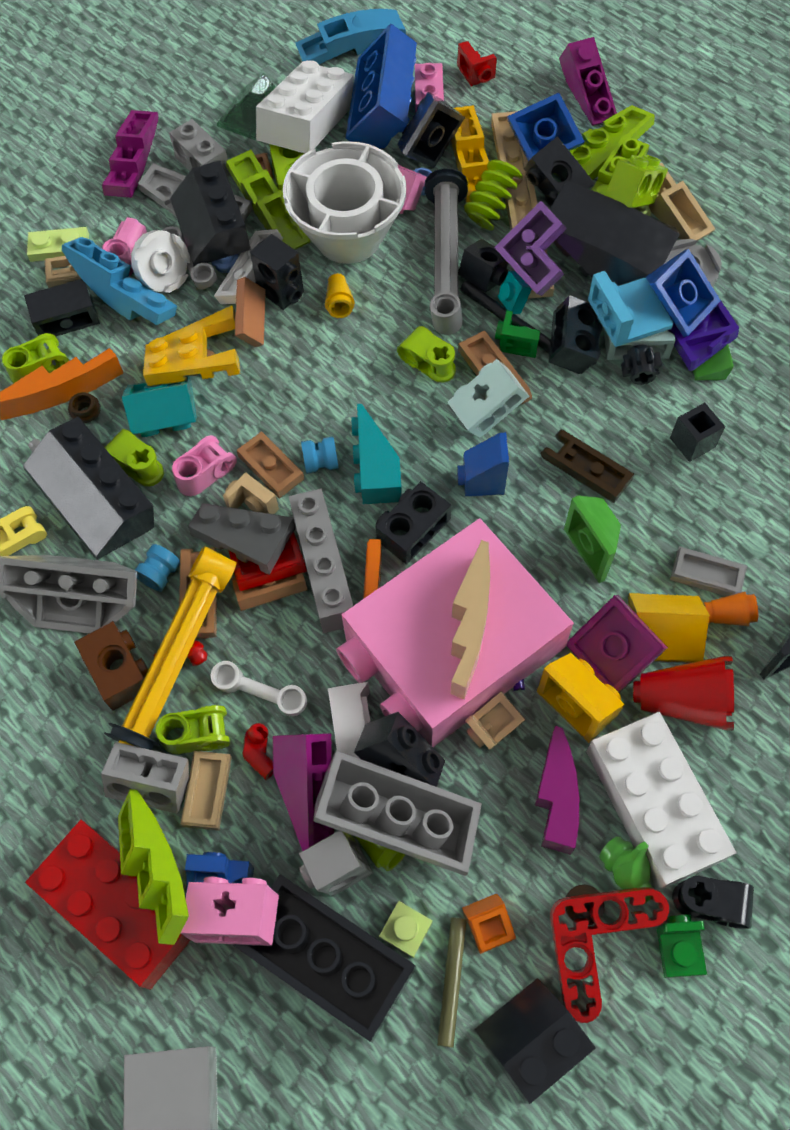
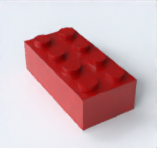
(88, 891)

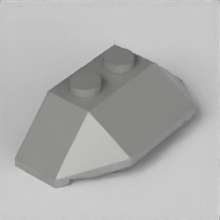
(67, 591)

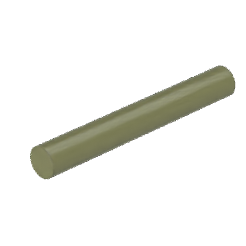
(452, 983)

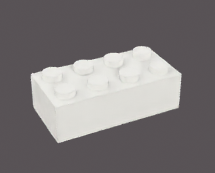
(304, 107)
(659, 800)

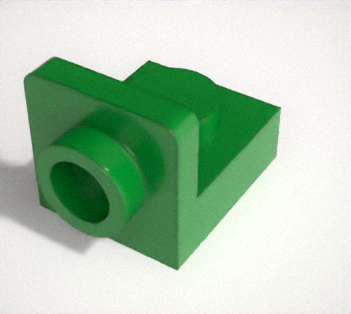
(517, 339)
(681, 947)

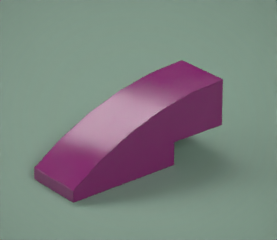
(559, 795)

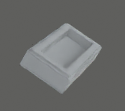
(708, 572)

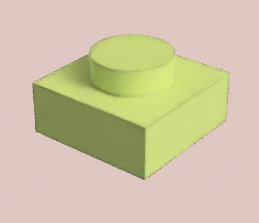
(405, 929)

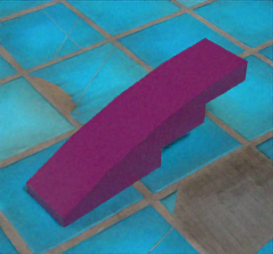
(131, 153)

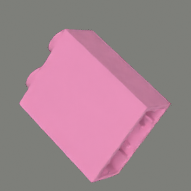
(408, 633)

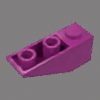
(587, 80)

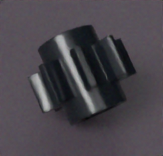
(641, 364)

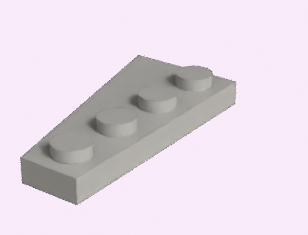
(161, 184)

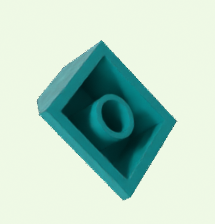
(159, 407)

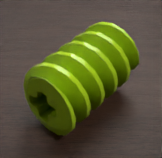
(490, 191)

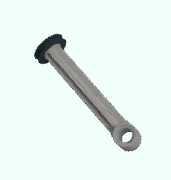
(446, 190)

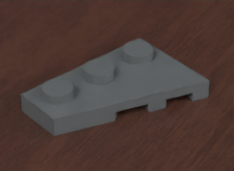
(246, 533)

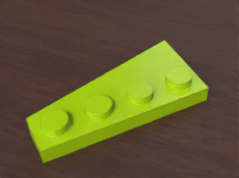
(602, 141)

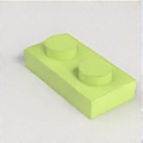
(49, 243)

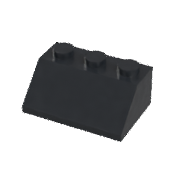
(209, 215)

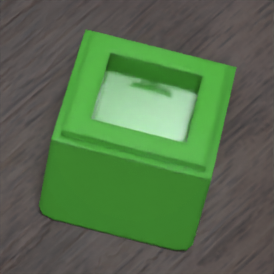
(716, 367)

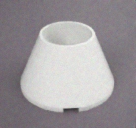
(345, 198)

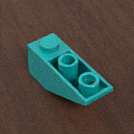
(379, 463)

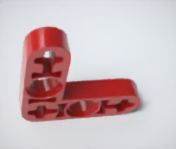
(581, 937)

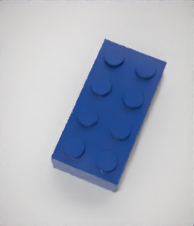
(382, 89)

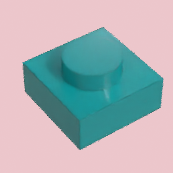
(514, 292)

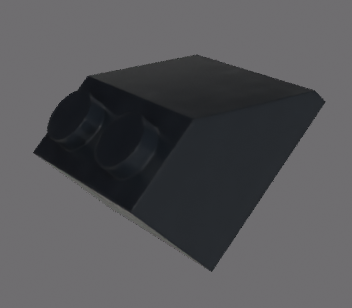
(430, 130)
(534, 1040)

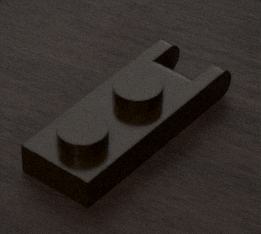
(589, 466)

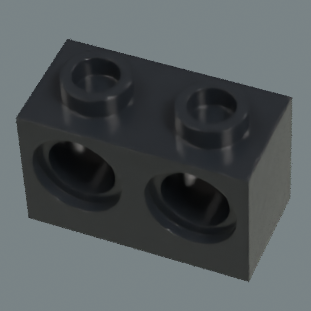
(277, 271)
(575, 336)
(419, 526)

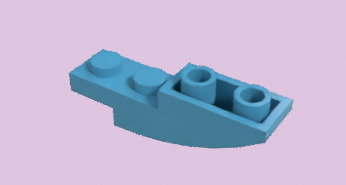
(347, 32)
(111, 282)

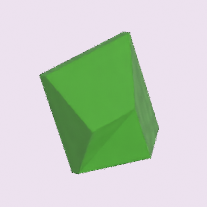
(593, 532)

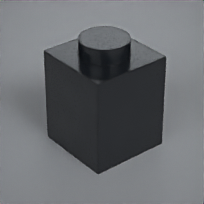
(697, 432)

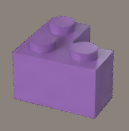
(526, 246)

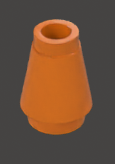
(733, 609)

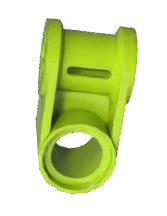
(428, 354)
(31, 355)
(136, 458)
(197, 730)

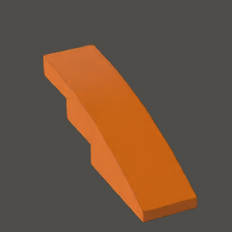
(45, 390)

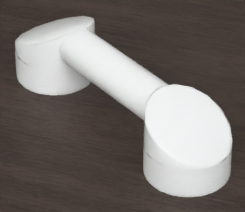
(229, 679)

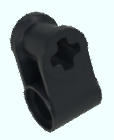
(720, 902)

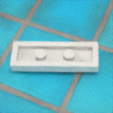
(242, 268)

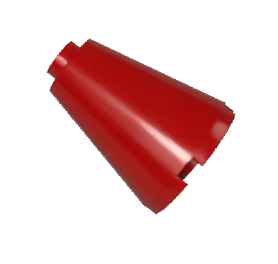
(690, 692)

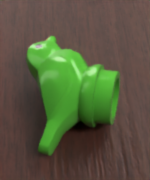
(627, 863)

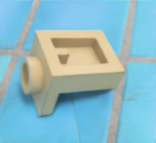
(251, 492)

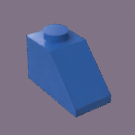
(485, 467)

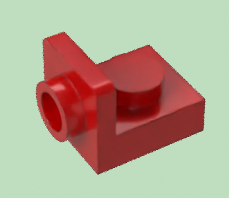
(473, 67)

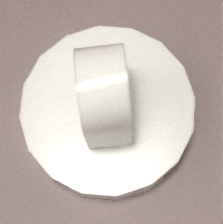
(160, 261)

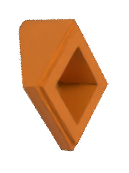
(489, 923)

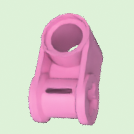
(207, 464)

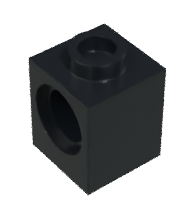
(483, 266)

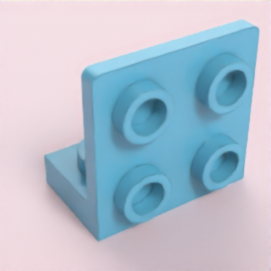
(628, 309)

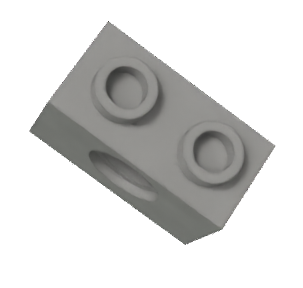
(334, 864)

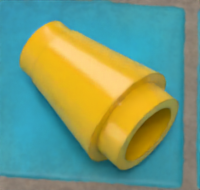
(338, 297)

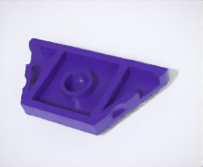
(707, 338)

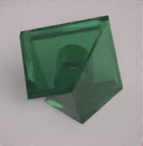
(241, 114)

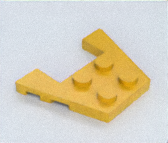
(185, 351)

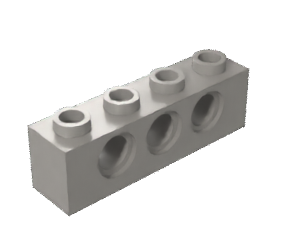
(321, 558)

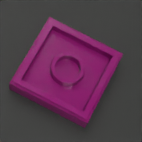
(616, 644)

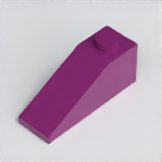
(299, 773)

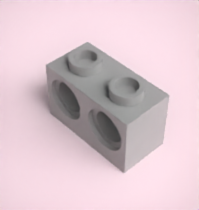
(196, 147)
(156, 775)

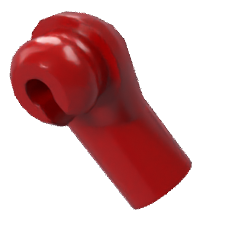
(255, 750)

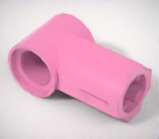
(124, 240)

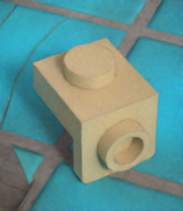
(494, 721)

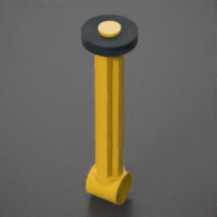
(208, 575)

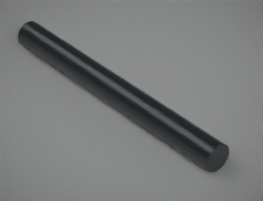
(499, 310)

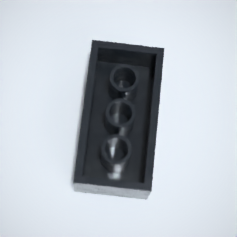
(332, 961)

